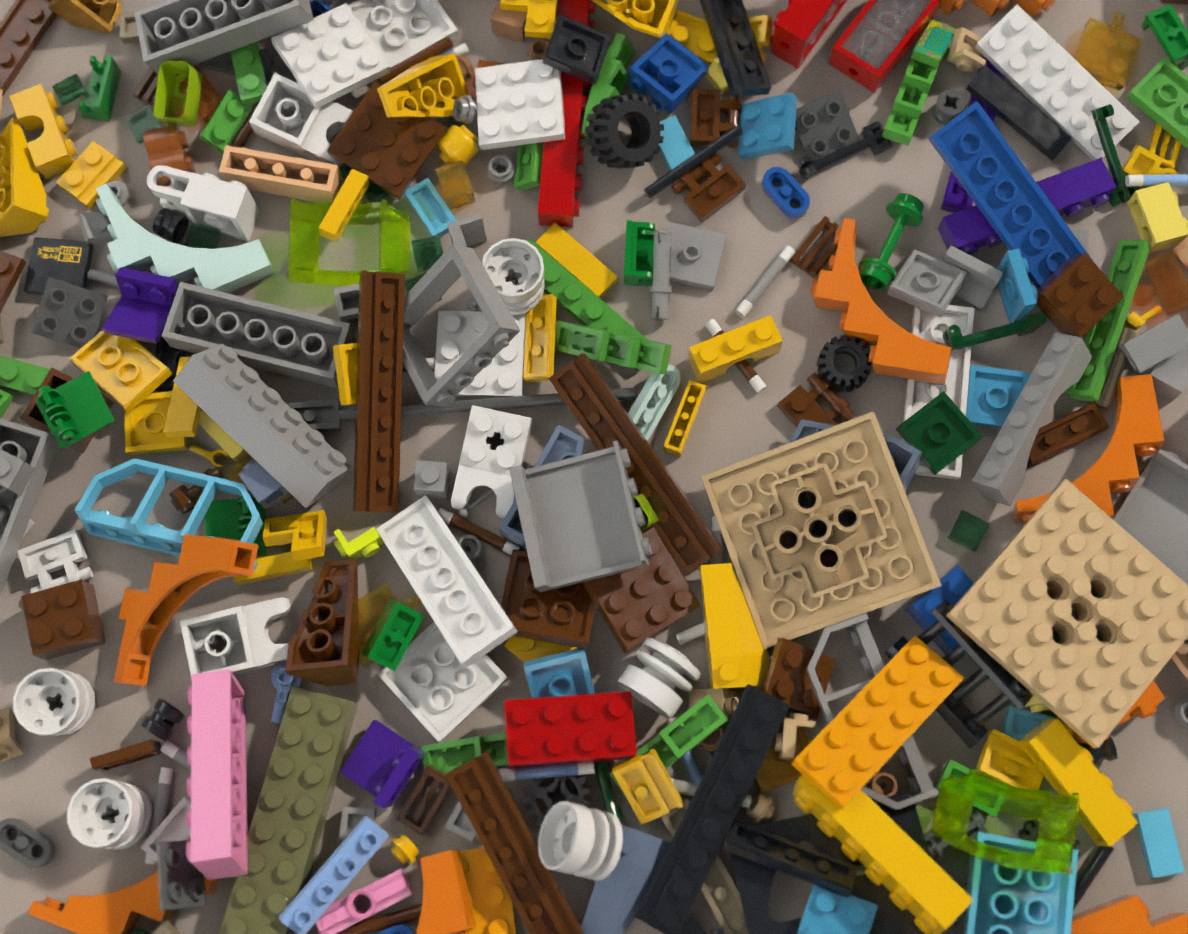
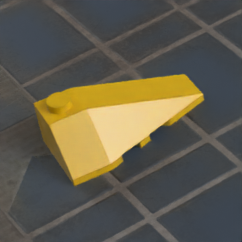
(643, 15)
(425, 89)
(20, 185)
(731, 636)

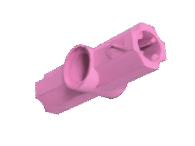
(382, 895)

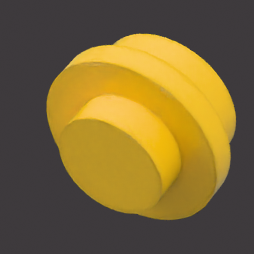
(404, 850)

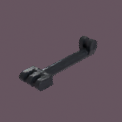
(870, 140)

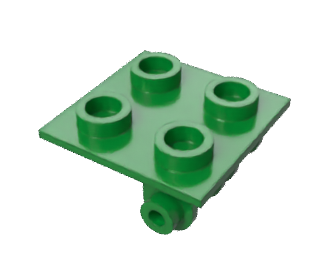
(74, 410)
(230, 520)

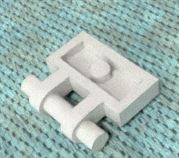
(53, 555)

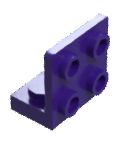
(143, 305)
(382, 763)

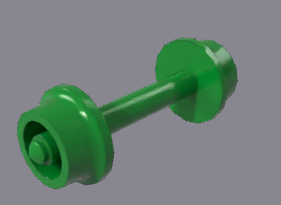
(905, 211)

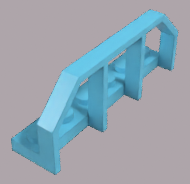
(156, 536)

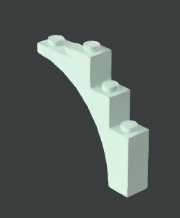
(211, 268)

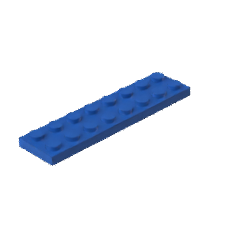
(1005, 192)

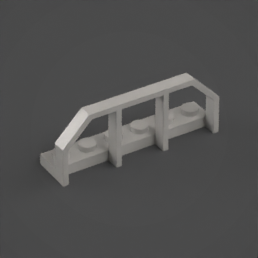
(871, 665)

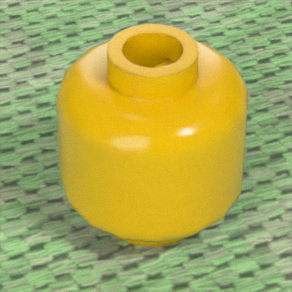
(458, 145)

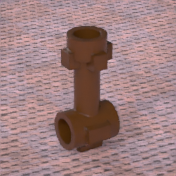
(184, 499)

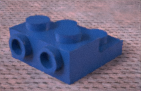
(667, 73)

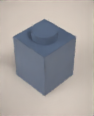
(262, 484)

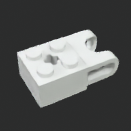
(306, 129)
(207, 200)
(489, 467)
(246, 638)

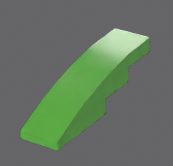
(612, 75)
(909, 102)
(612, 347)
(684, 733)
(453, 753)

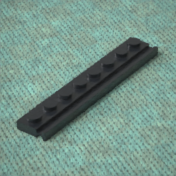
(736, 47)
(712, 811)

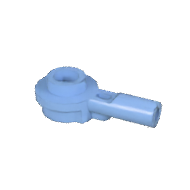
(283, 684)

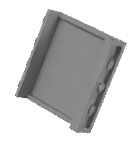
(1158, 511)
(580, 518)

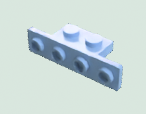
(333, 876)

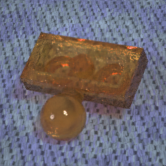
(208, 99)
(1167, 282)

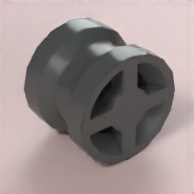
(943, 113)

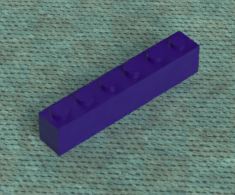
(1067, 192)

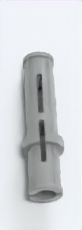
(661, 275)

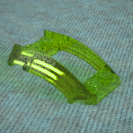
(304, 242)
(1056, 815)

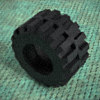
(644, 131)

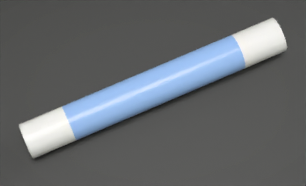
(1152, 180)

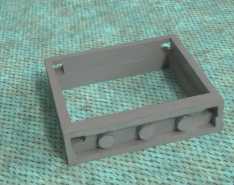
(427, 291)

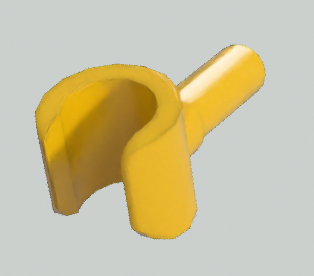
(1134, 321)
(209, 454)

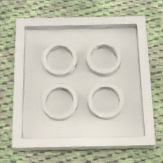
(403, 26)
(331, 55)
(519, 104)
(458, 332)
(438, 686)

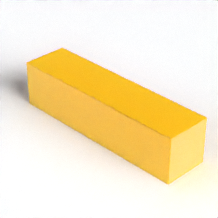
(344, 205)
(684, 418)
(275, 567)

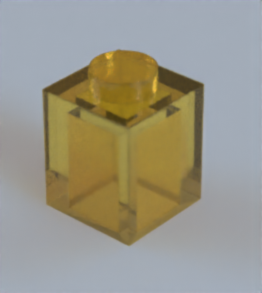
(455, 184)

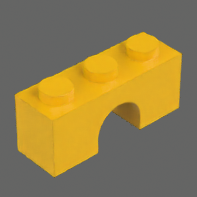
(52, 150)
(751, 341)

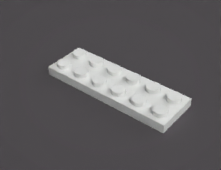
(1053, 80)
(956, 387)
(446, 581)

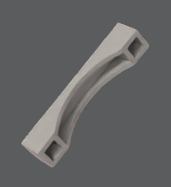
(1006, 461)

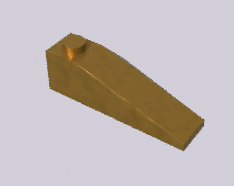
(88, 14)

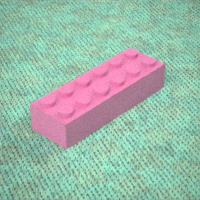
(217, 775)

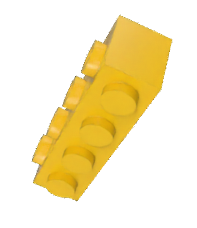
(1071, 771)

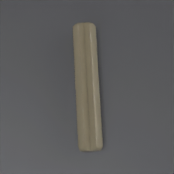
(1115, 371)

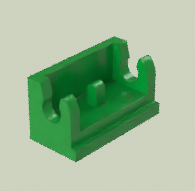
(1170, 33)
(101, 89)
(639, 253)
(392, 634)

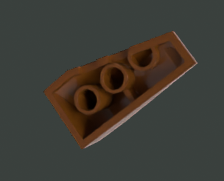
(328, 636)

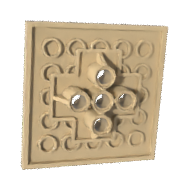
(878, 556)
(1136, 609)

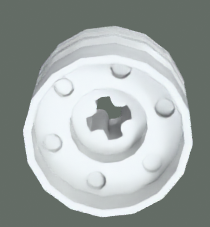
(519, 262)
(659, 677)
(37, 705)
(93, 813)
(580, 841)

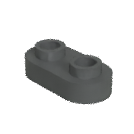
(25, 844)

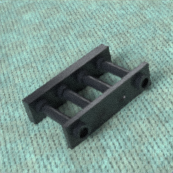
(955, 713)

